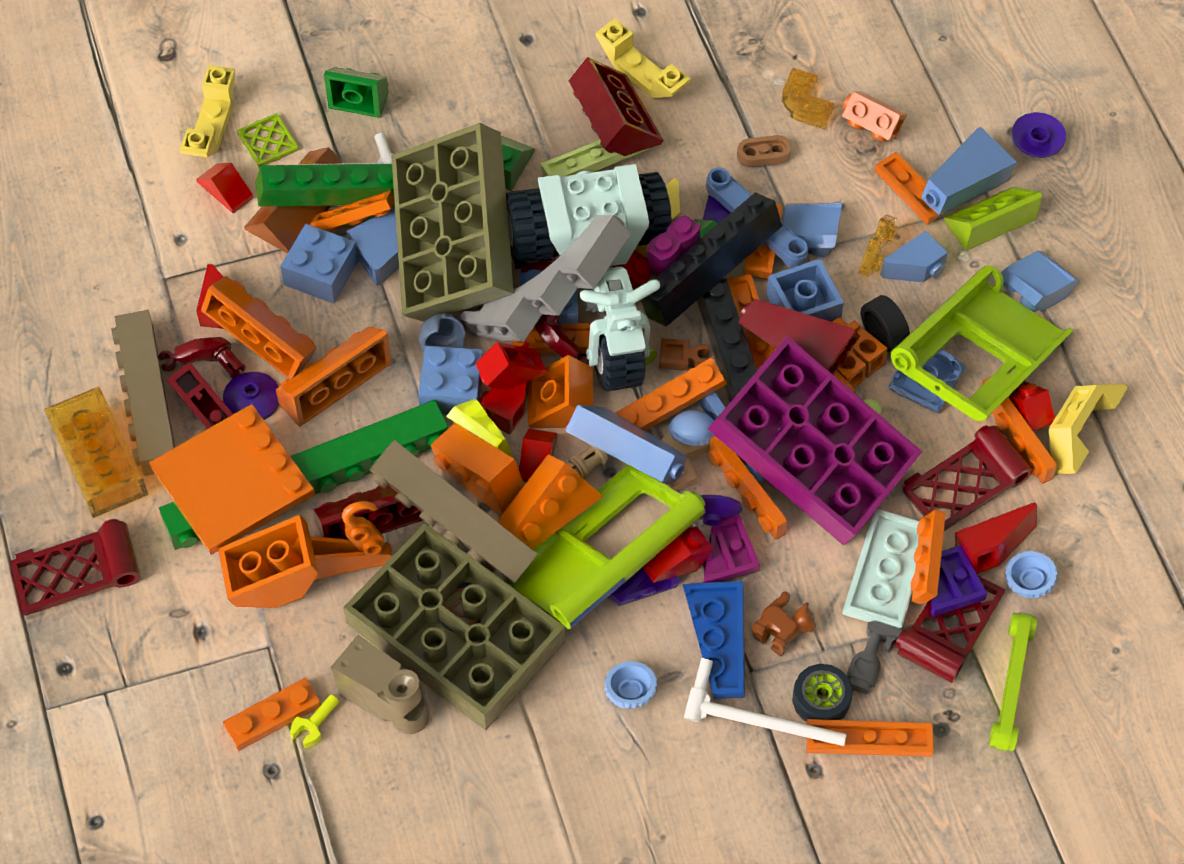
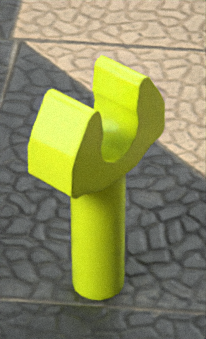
(312, 724)

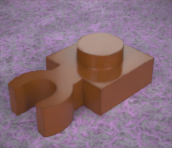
(677, 354)

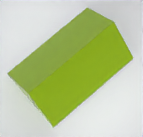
(994, 216)

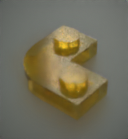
(800, 103)
(885, 232)

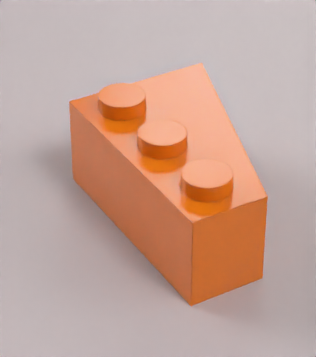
(478, 467)
(548, 502)

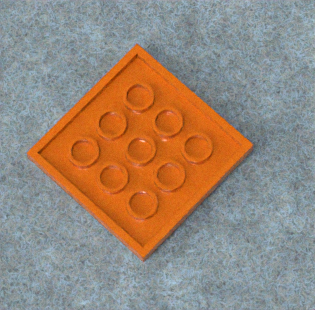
(231, 479)

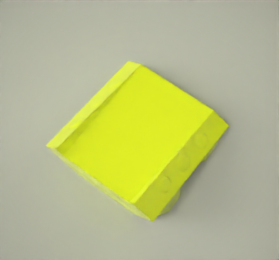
(475, 419)

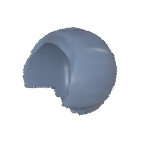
(442, 331)

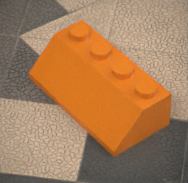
(258, 327)
(335, 375)

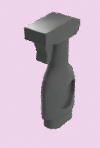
(866, 664)

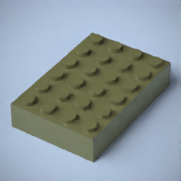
(452, 223)
(479, 664)

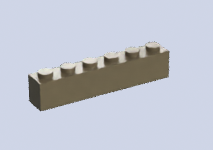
(144, 386)
(452, 512)

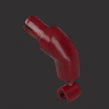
(554, 336)
(206, 349)

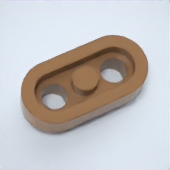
(763, 150)

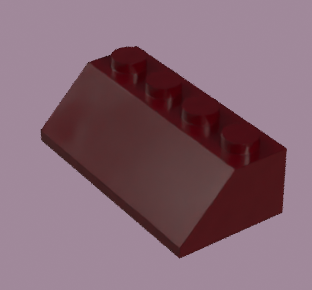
(614, 109)
(387, 517)

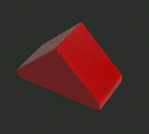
(226, 186)
(535, 448)

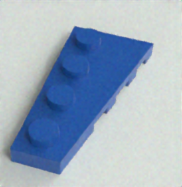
(719, 627)

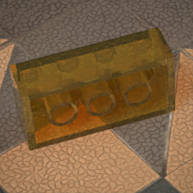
(96, 452)

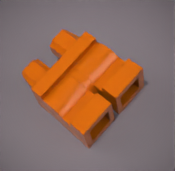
(865, 356)

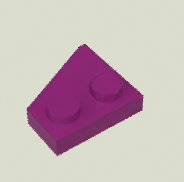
(731, 553)

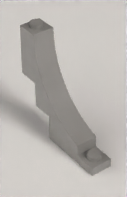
(551, 289)

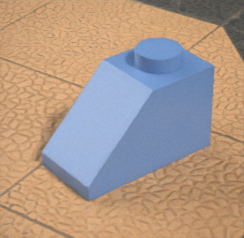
(915, 260)

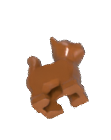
(781, 625)

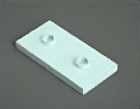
(884, 571)

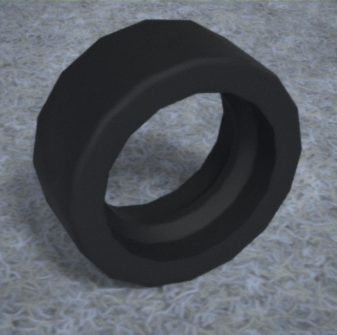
(885, 321)

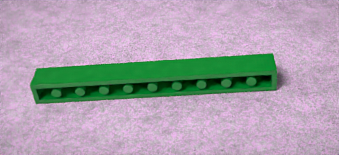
(341, 458)

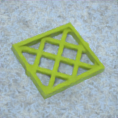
(259, 126)

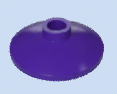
(1039, 126)
(263, 399)
(719, 508)

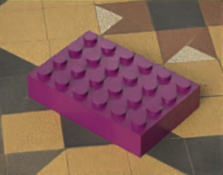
(815, 441)

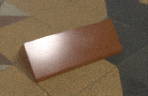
(284, 223)

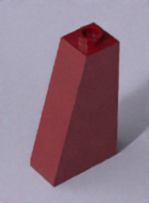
(820, 338)

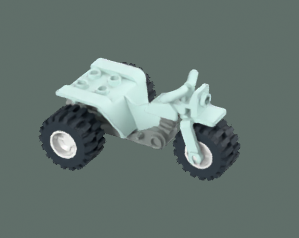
(556, 218)

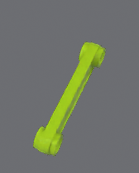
(1003, 733)

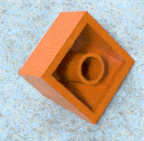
(558, 392)

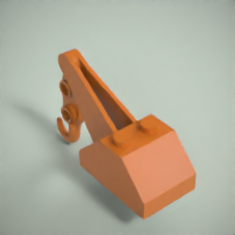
(285, 560)

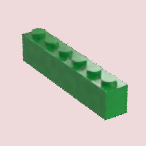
(321, 184)

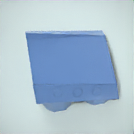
(814, 224)
(1039, 281)
(942, 366)

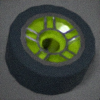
(827, 681)

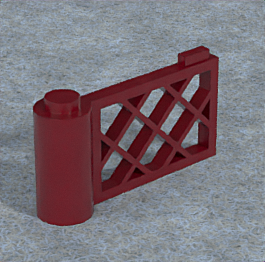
(994, 453)
(115, 561)
(938, 653)

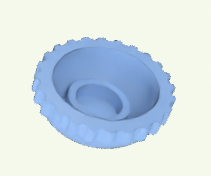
(691, 428)
(1031, 574)
(630, 684)

